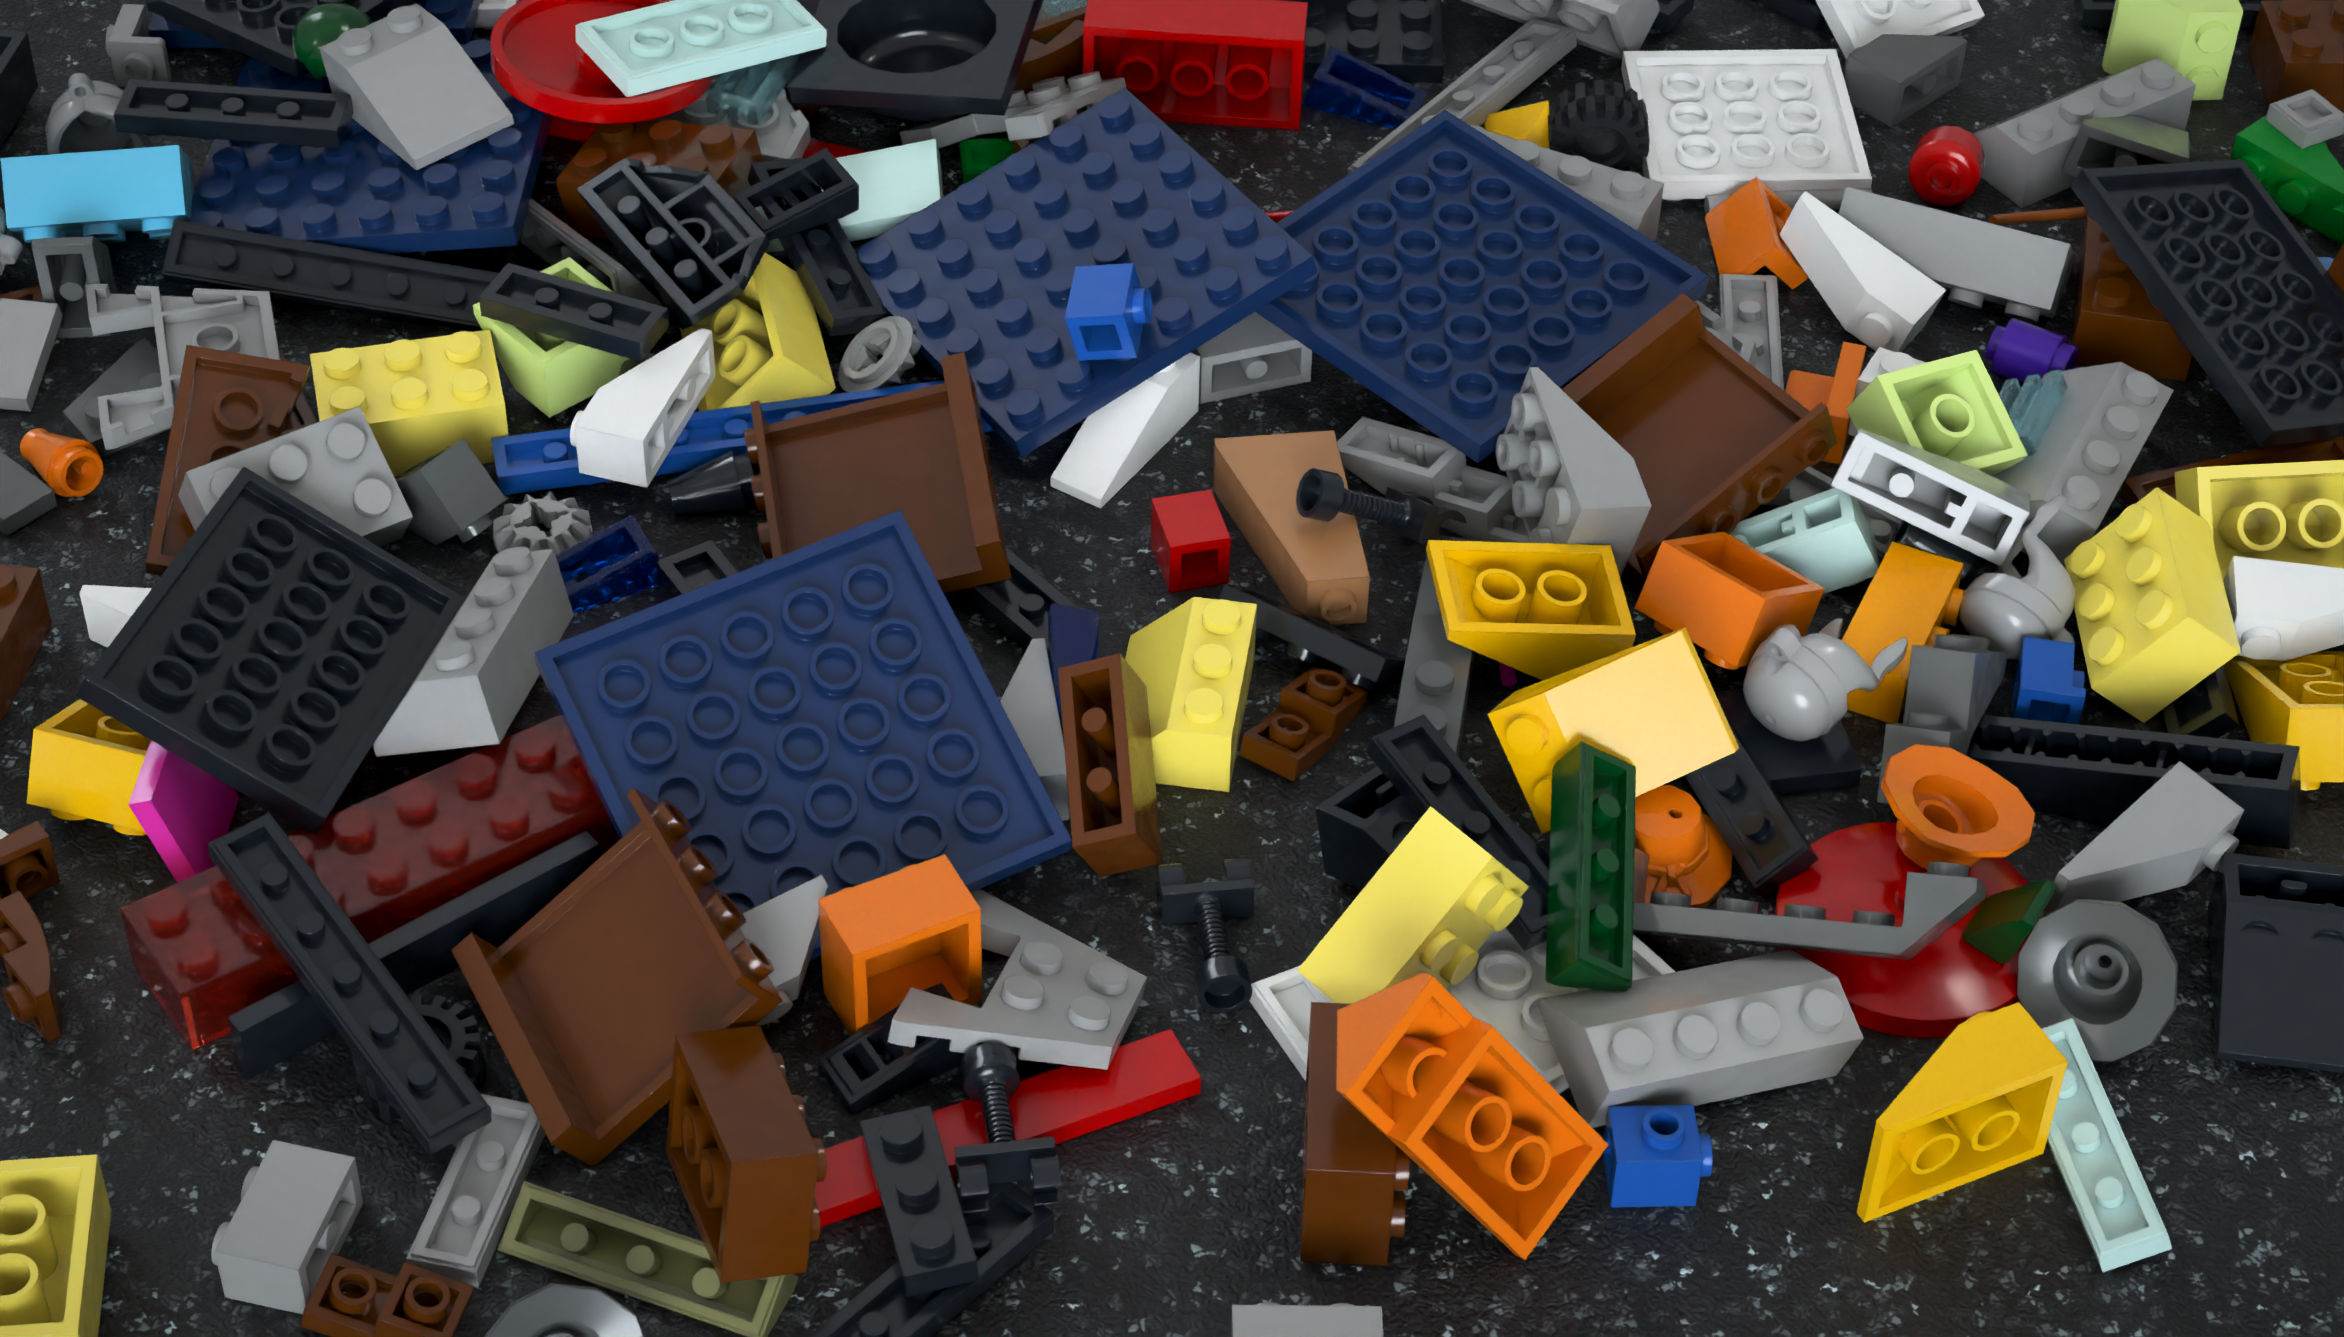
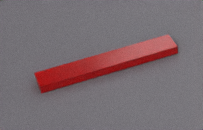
(1051, 1104)

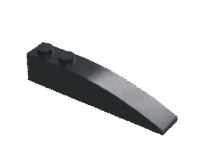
(2103, 770)

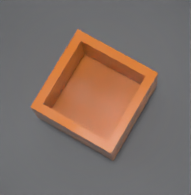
(1725, 596)
(896, 936)

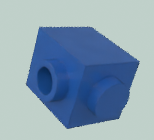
(1107, 311)
(1654, 1156)

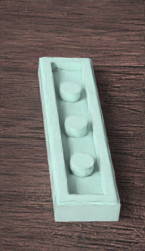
(2099, 1162)

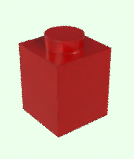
(1190, 541)

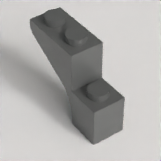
(1945, 695)

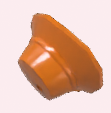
(1953, 807)
(1682, 846)

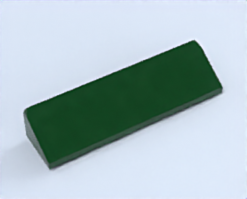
(1591, 871)

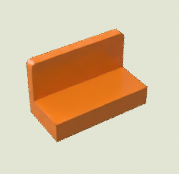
(1747, 235)
(1834, 392)

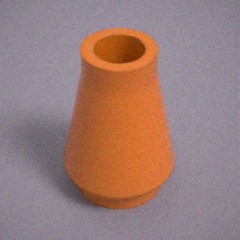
(64, 462)

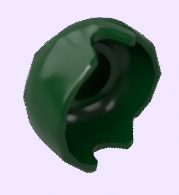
(321, 26)

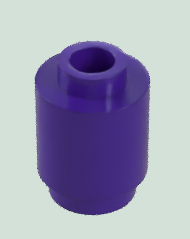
(2028, 350)

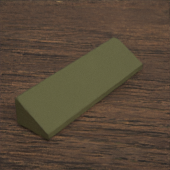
(639, 1261)

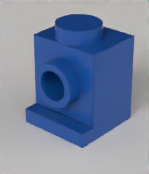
(2047, 683)

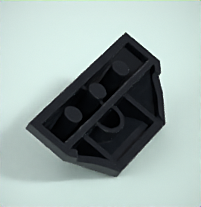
(677, 235)

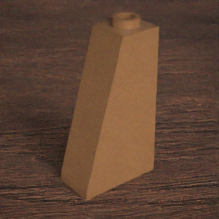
(1310, 560)

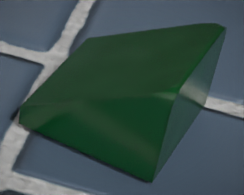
(2007, 919)

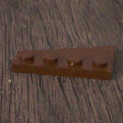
(219, 410)

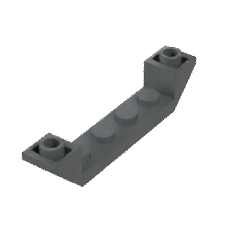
(1930, 908)

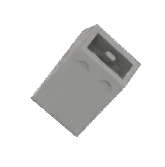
(1569, 473)

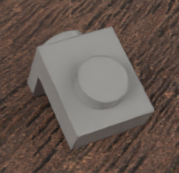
(133, 51)

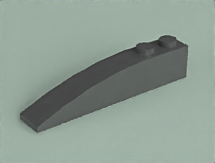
(1435, 669)

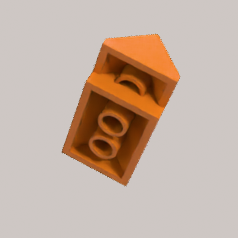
(1464, 1107)

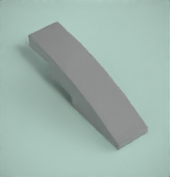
(1434, 469)

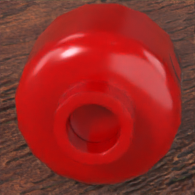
(1946, 166)

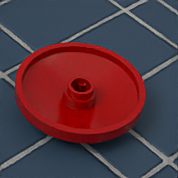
(547, 70)
(1904, 998)

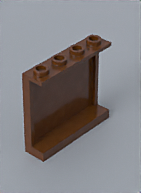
(1700, 427)
(881, 456)
(611, 975)

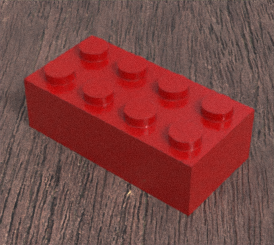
(1203, 58)

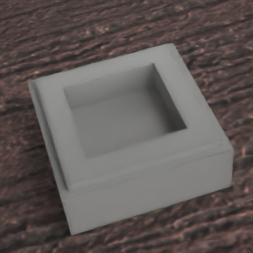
(2306, 118)

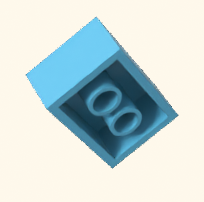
(98, 193)

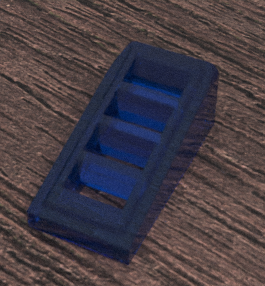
(1354, 87)
(629, 561)
(1071, 639)

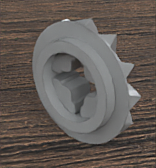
(889, 337)
(567, 524)

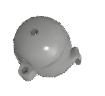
(85, 119)
(2010, 606)
(1803, 682)

